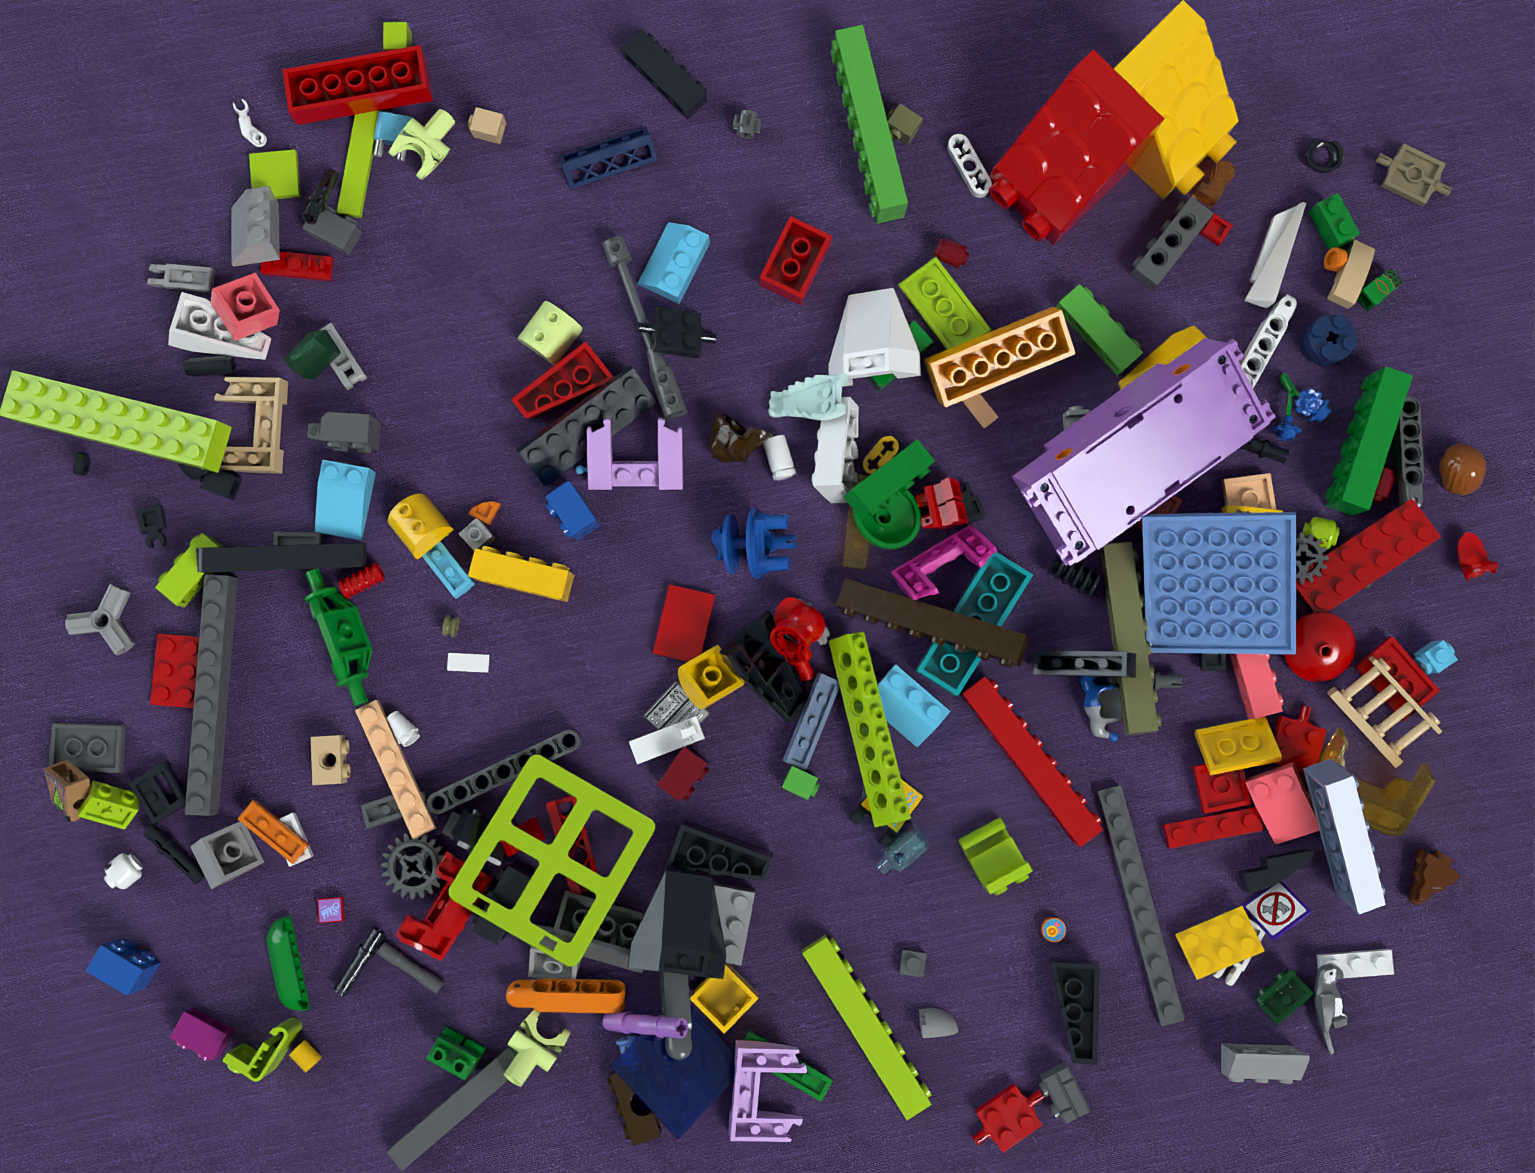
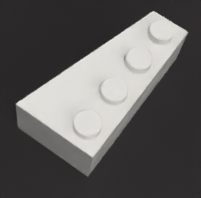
(835, 454)

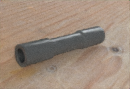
(423, 976)

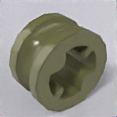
(450, 626)

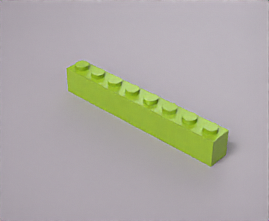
(866, 1027)

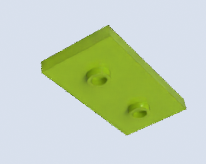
(943, 305)

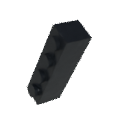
(664, 74)
(1085, 664)

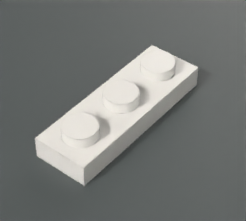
(1360, 963)

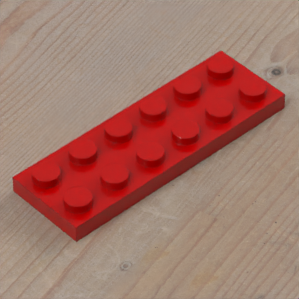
(1368, 557)

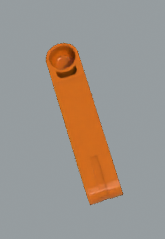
(568, 995)

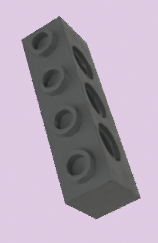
(1196, 217)

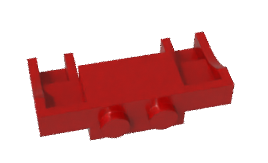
(445, 917)

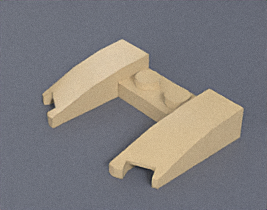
(269, 396)

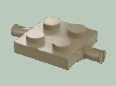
(1413, 175)

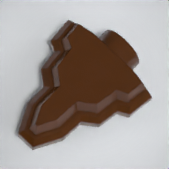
(1430, 875)

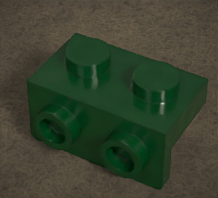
(1283, 997)

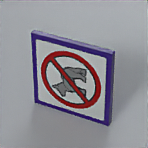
(1276, 910)

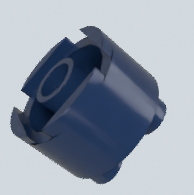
(1340, 336)

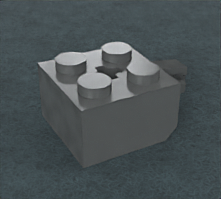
(347, 432)

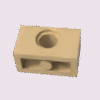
(320, 749)

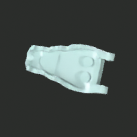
(814, 399)

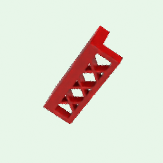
(557, 822)

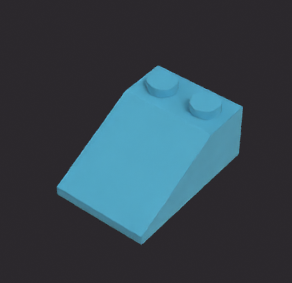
(343, 499)

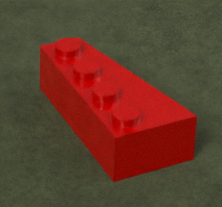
(566, 381)

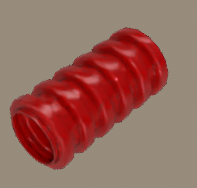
(362, 580)

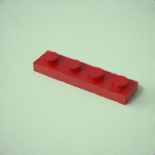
(1212, 827)

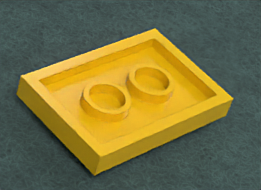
(1238, 745)
(1219, 942)

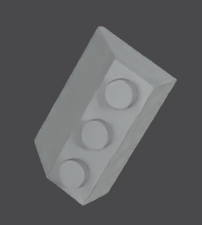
(255, 227)
(1263, 1062)

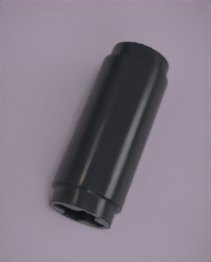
(209, 366)

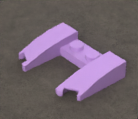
(606, 473)
(744, 1119)

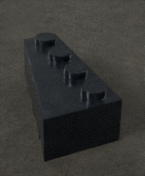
(717, 853)
(1079, 1005)

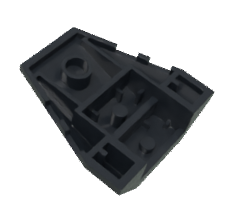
(764, 669)

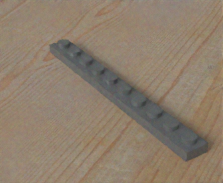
(1140, 905)

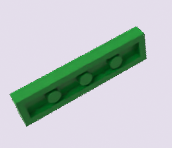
(813, 1082)

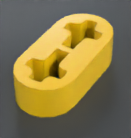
(876, 452)

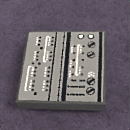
(674, 708)

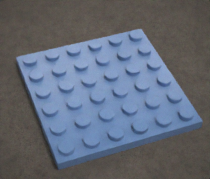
(1220, 582)

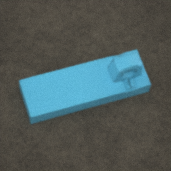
(448, 570)

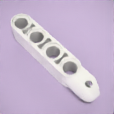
(1280, 315)

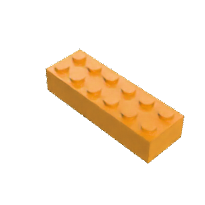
(999, 356)

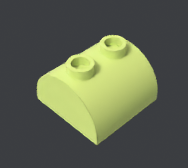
(550, 332)

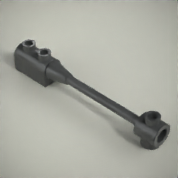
(660, 371)

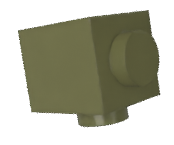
(903, 123)

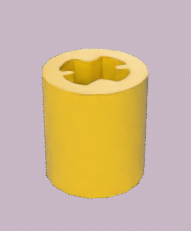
(305, 1056)

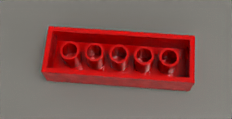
(357, 85)

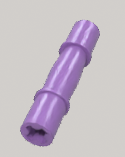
(646, 1024)

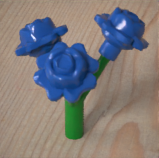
(1307, 403)

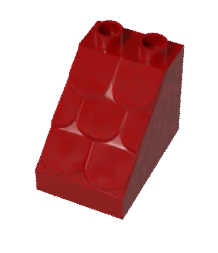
(1074, 149)

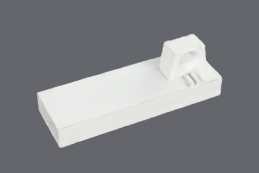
(666, 740)

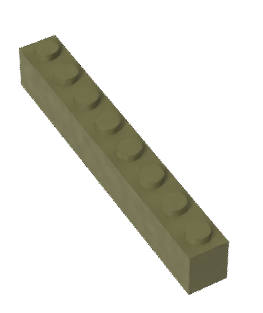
(1128, 635)

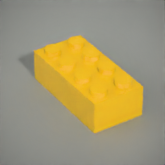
(521, 575)

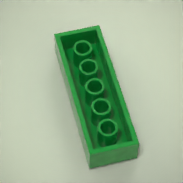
(1368, 441)

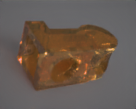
(1219, 180)

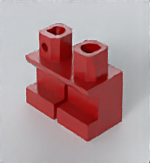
(943, 504)

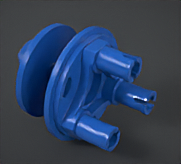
(758, 543)

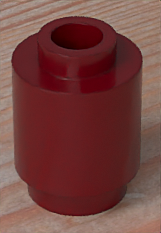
(951, 253)
(1384, 486)

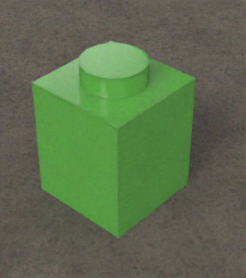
(801, 783)

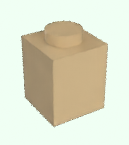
(487, 125)

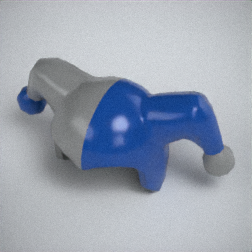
(1102, 706)

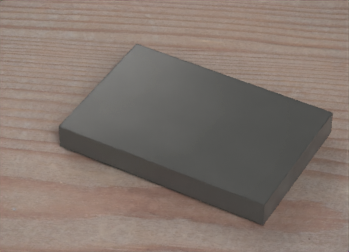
(89, 746)

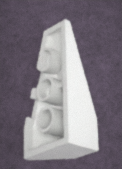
(201, 330)

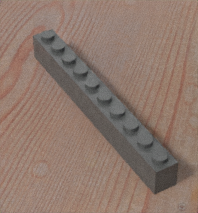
(211, 695)

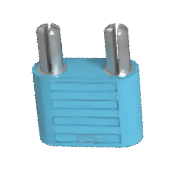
(387, 130)

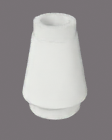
(403, 729)

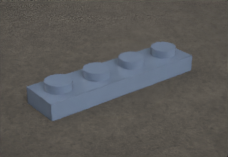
(811, 721)

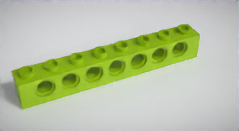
(869, 729)

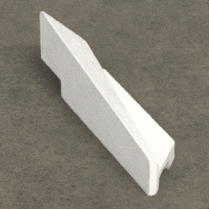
(1274, 256)

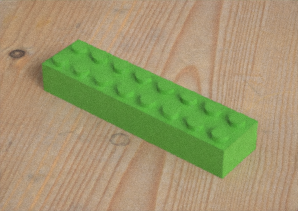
(869, 124)

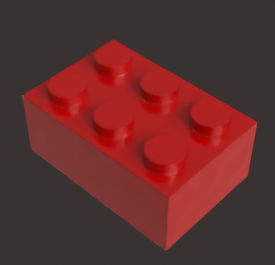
(795, 260)

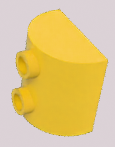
(418, 524)
(707, 678)

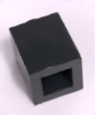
(221, 484)

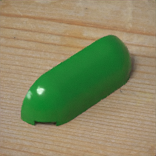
(287, 965)

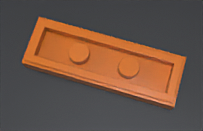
(273, 831)

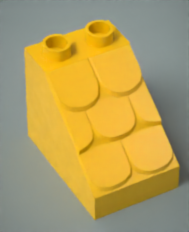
(1186, 86)

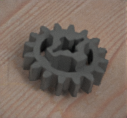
(1302, 566)

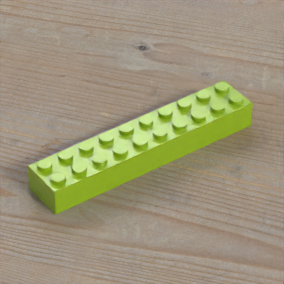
(115, 421)

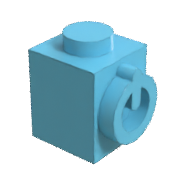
(1435, 657)

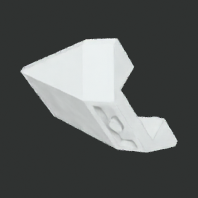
(874, 338)

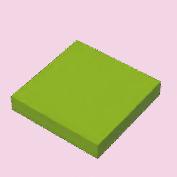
(278, 171)

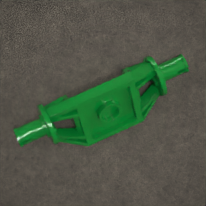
(342, 634)

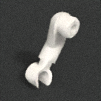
(248, 131)

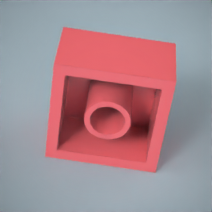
(244, 306)

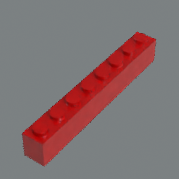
(1031, 761)

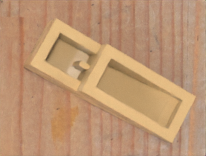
(1352, 276)

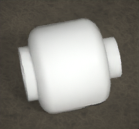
(123, 871)

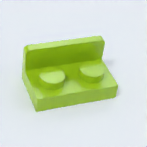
(109, 805)

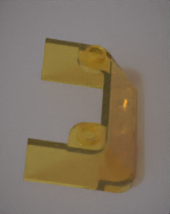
(1395, 806)

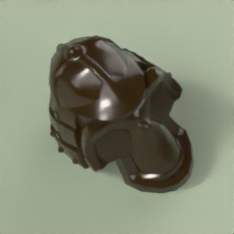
(731, 440)

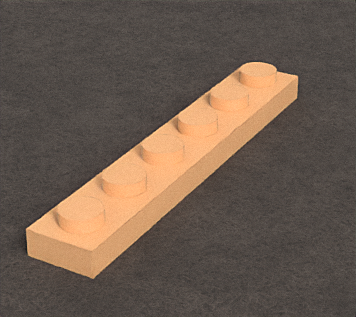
(395, 769)

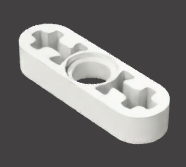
(972, 156)

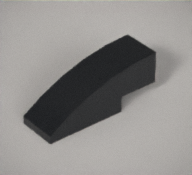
(1274, 869)

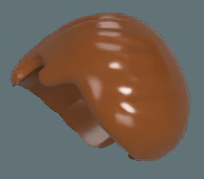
(1462, 469)

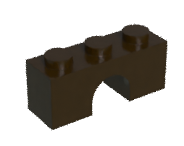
(640, 1124)

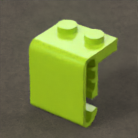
(995, 857)
(262, 1062)

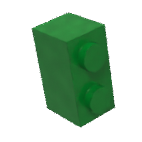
(1334, 222)

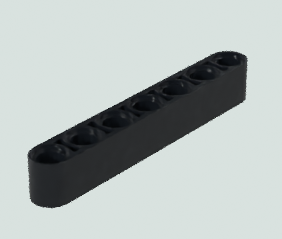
(281, 557)

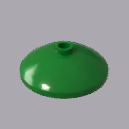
(899, 524)

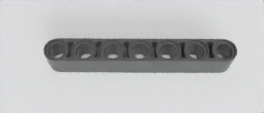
(493, 772)
(451, 1110)

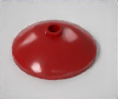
(1313, 634)

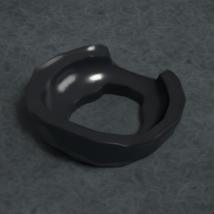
(1334, 149)

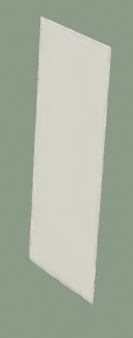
(468, 662)

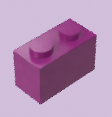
(201, 1034)

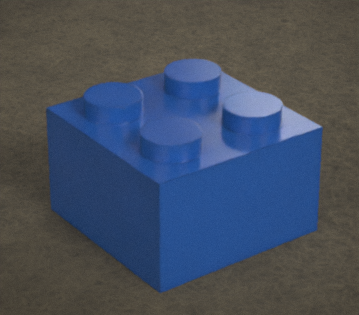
(572, 510)
(123, 966)

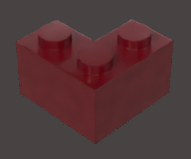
(683, 773)

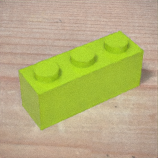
(183, 580)

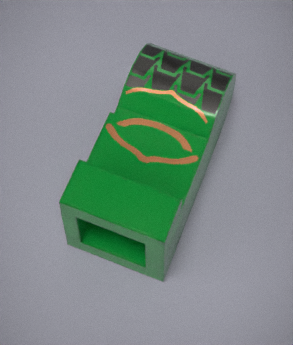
(1379, 289)

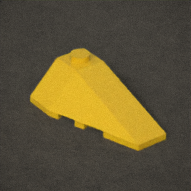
(1166, 352)

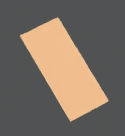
(980, 410)

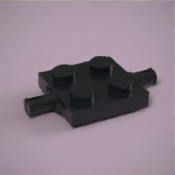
(676, 332)

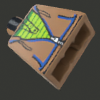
(67, 788)

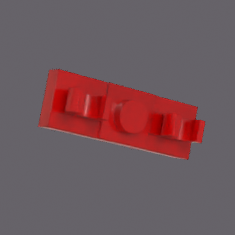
(299, 266)

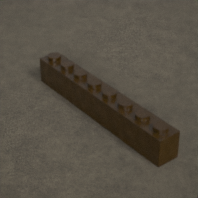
(932, 622)

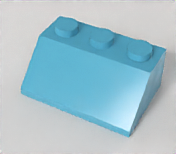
(674, 261)
(909, 706)

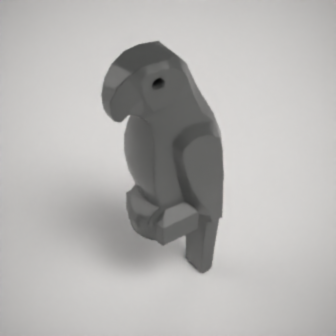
(1328, 1002)

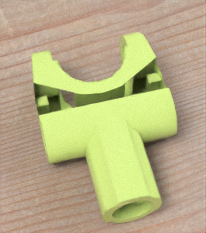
(425, 141)
(532, 1050)

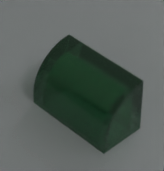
(313, 354)

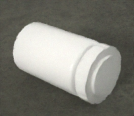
(779, 457)

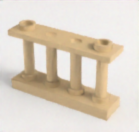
(1376, 732)

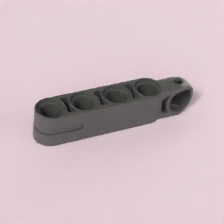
(1413, 445)
(676, 1004)

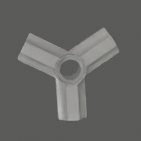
(91, 622)

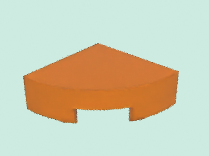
(485, 511)

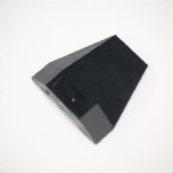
(681, 929)

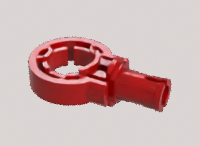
(794, 653)

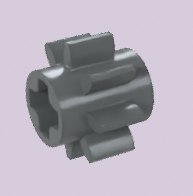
(747, 124)

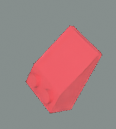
(1283, 803)

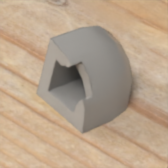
(936, 1023)

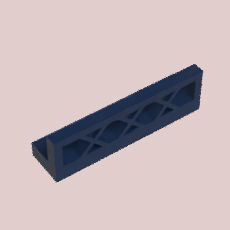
(606, 149)

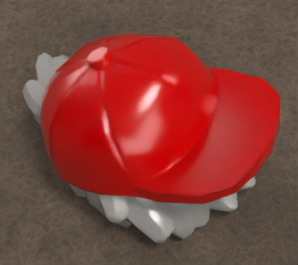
(806, 615)

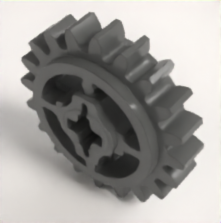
(406, 860)

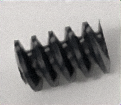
(1076, 575)

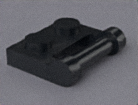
(153, 796)

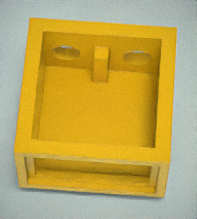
(724, 998)

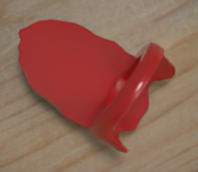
(1473, 557)

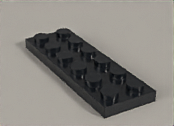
(565, 439)

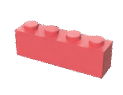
(1256, 684)

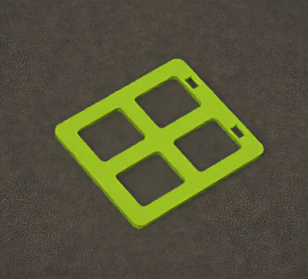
(552, 859)

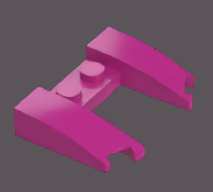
(968, 541)

